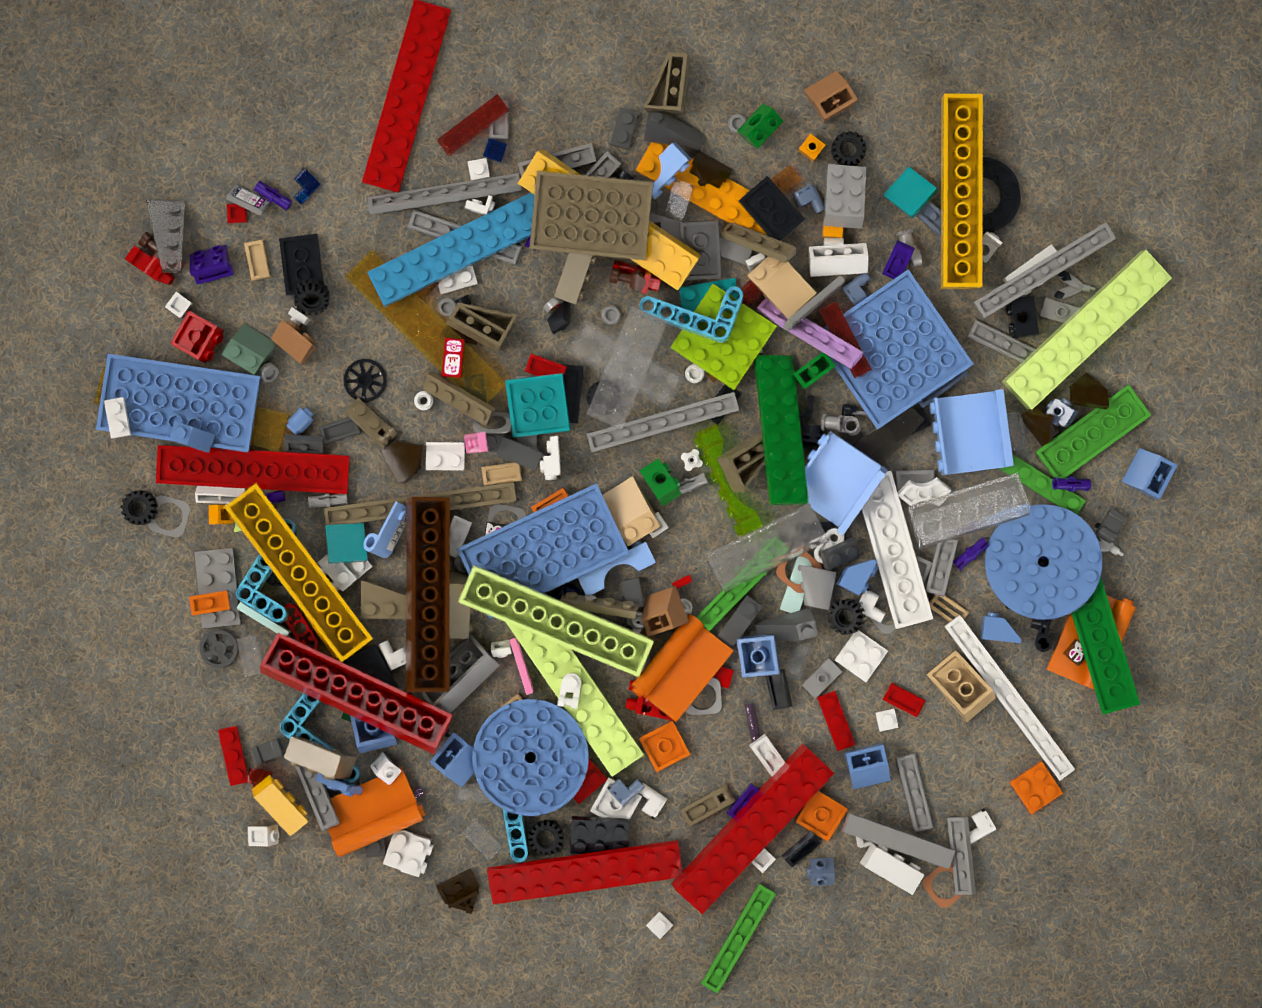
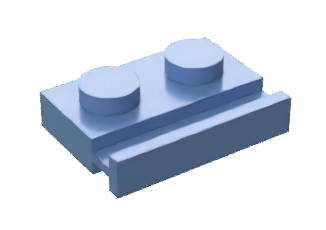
(339, 784)

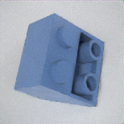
(1149, 473)
(855, 576)
(455, 759)
(867, 766)

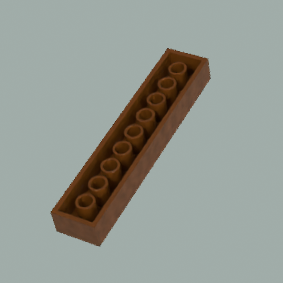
(427, 594)

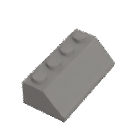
(467, 670)

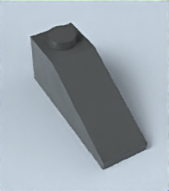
(666, 130)
(513, 450)
(739, 621)
(789, 627)

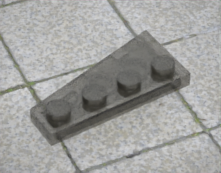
(168, 229)
(886, 440)

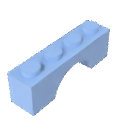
(672, 161)
(639, 558)

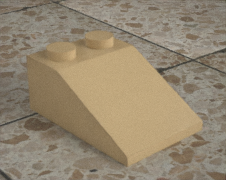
(782, 286)
(631, 511)
(961, 686)

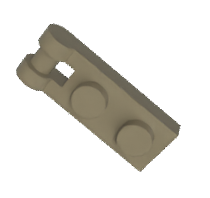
(370, 422)
(707, 805)

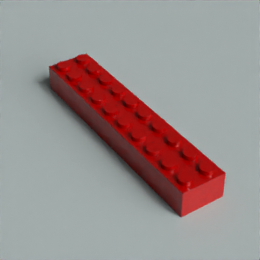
(356, 693)
(752, 829)

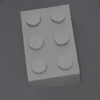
(844, 196)

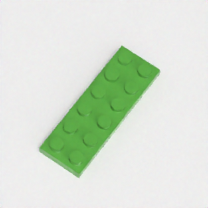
(1093, 433)

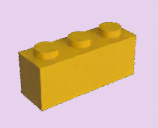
(280, 805)

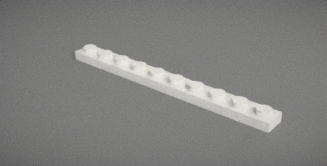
(1009, 697)

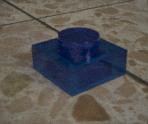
(495, 150)

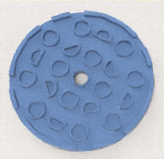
(1047, 590)
(559, 761)

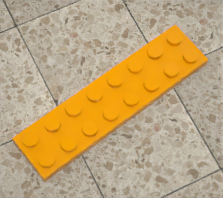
(718, 201)

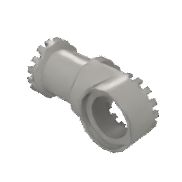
(907, 238)
(840, 424)

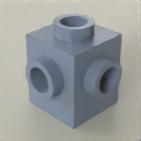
(1067, 413)
(821, 871)

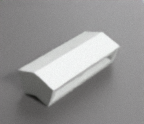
(213, 492)

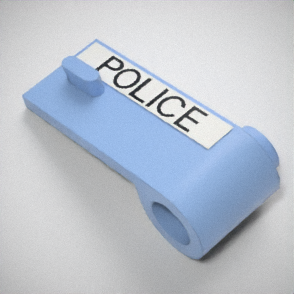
(385, 541)

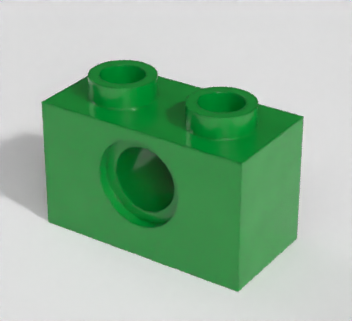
(760, 126)
(813, 370)
(653, 474)

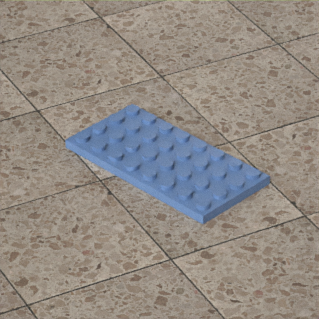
(171, 392)
(551, 543)

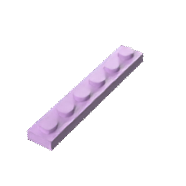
(814, 336)

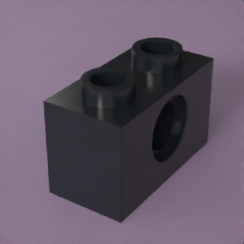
(1026, 306)

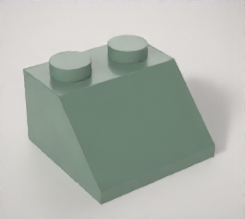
(249, 349)

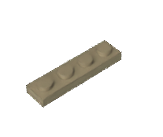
(758, 242)
(458, 398)
(603, 606)

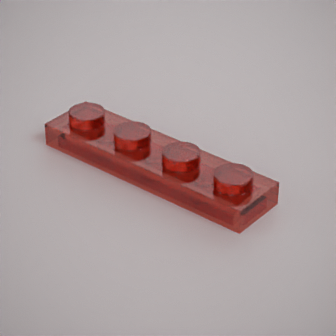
(473, 125)
(839, 327)

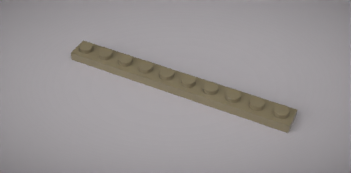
(458, 500)

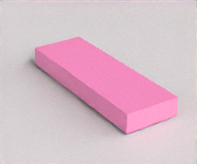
(475, 442)
(522, 666)

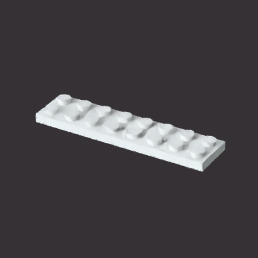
(895, 555)

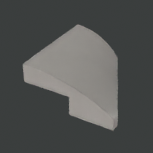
(817, 586)

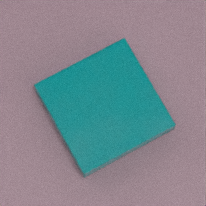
(910, 192)
(345, 543)

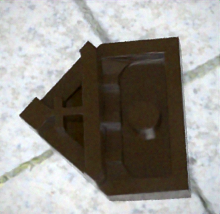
(709, 170)
(1089, 393)
(1040, 425)
(403, 458)
(460, 891)

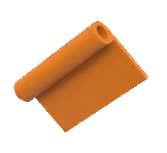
(1061, 665)
(681, 668)
(374, 814)

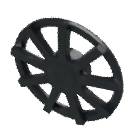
(365, 380)

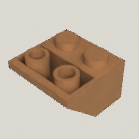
(831, 96)
(293, 342)
(663, 611)

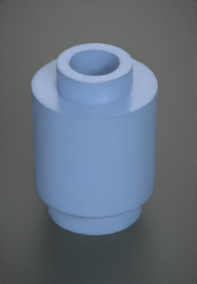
(300, 420)

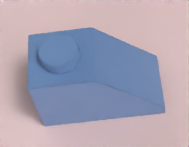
(192, 437)
(997, 629)

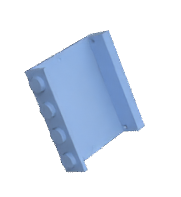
(971, 432)
(840, 480)

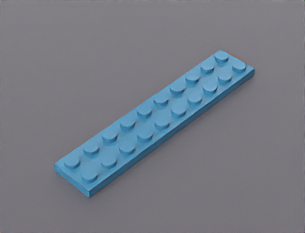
(454, 251)

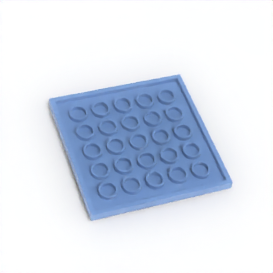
(904, 346)

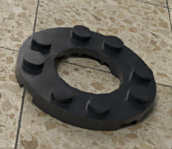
(1009, 195)

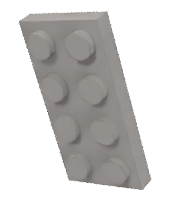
(214, 574)

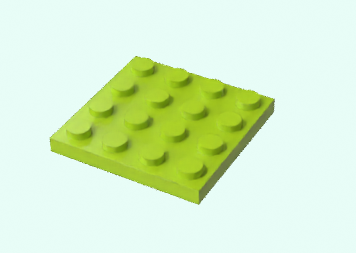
(731, 358)

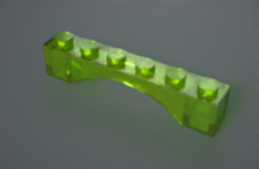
(711, 444)

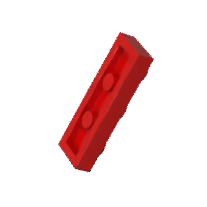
(836, 720)
(233, 755)

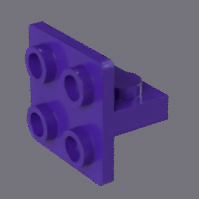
(210, 264)

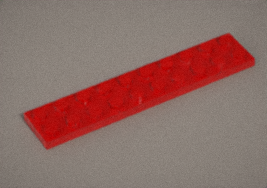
(406, 96)
(243, 469)
(584, 872)

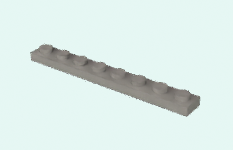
(444, 193)
(1044, 270)
(663, 422)

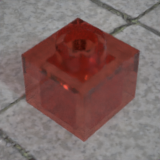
(750, 293)
(257, 775)

